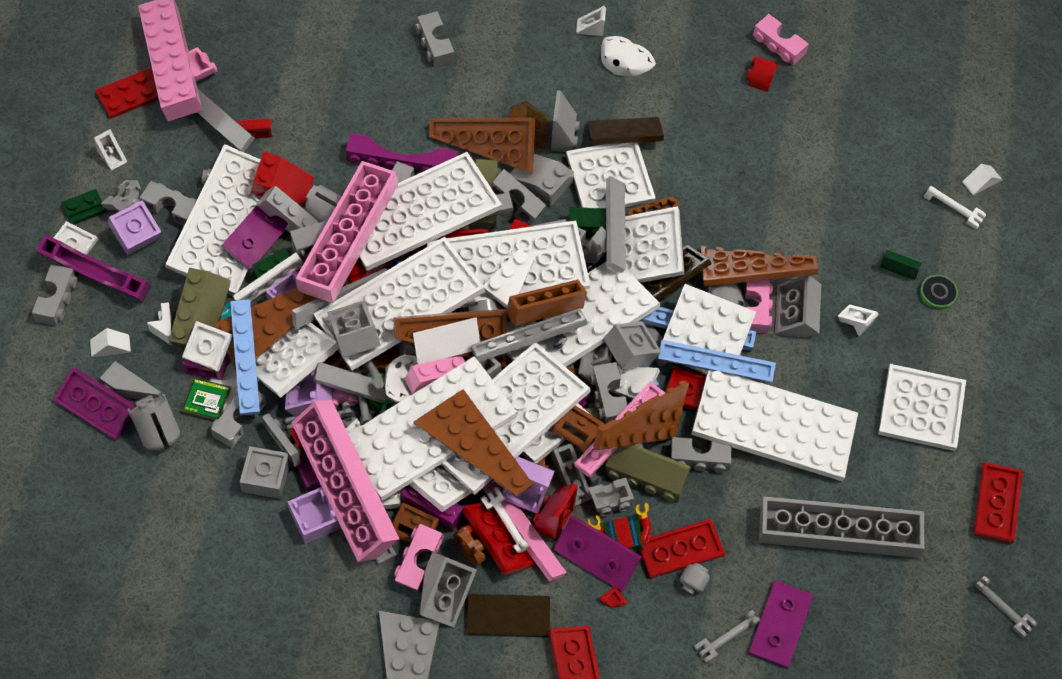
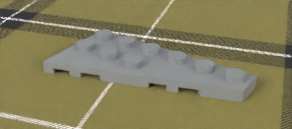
(407, 645)

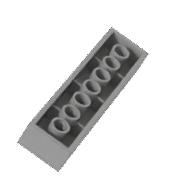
(841, 527)

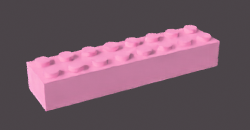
(170, 59)
(347, 232)
(345, 480)

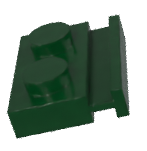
(83, 207)

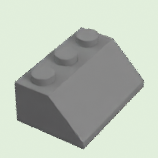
(798, 307)

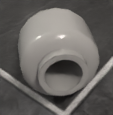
(694, 578)

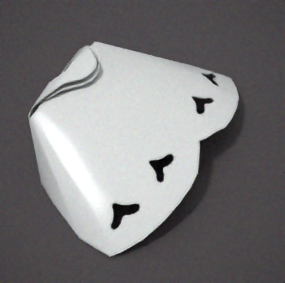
(628, 56)
(395, 377)

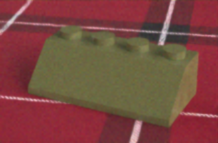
(200, 301)
(648, 471)

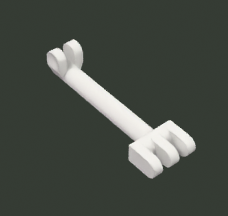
(975, 217)
(521, 544)

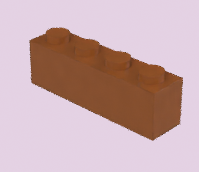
(546, 302)

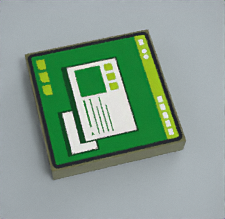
(206, 399)

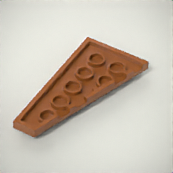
(495, 138)
(753, 266)
(269, 320)
(490, 324)
(650, 422)
(469, 435)

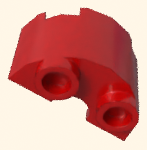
(762, 73)

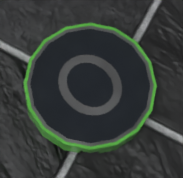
(939, 292)

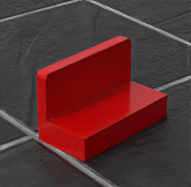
(257, 127)

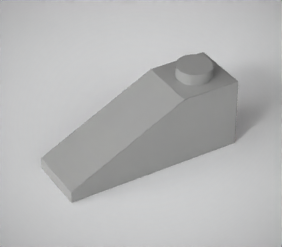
(127, 383)
(563, 461)

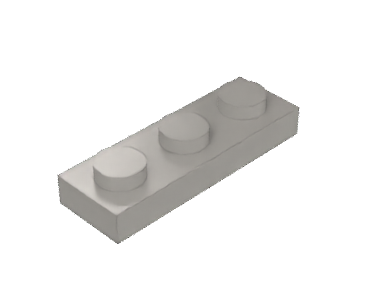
(282, 439)

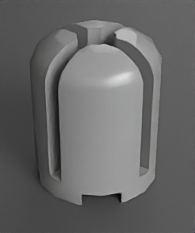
(321, 202)
(146, 427)

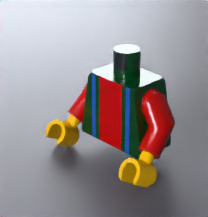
(629, 531)

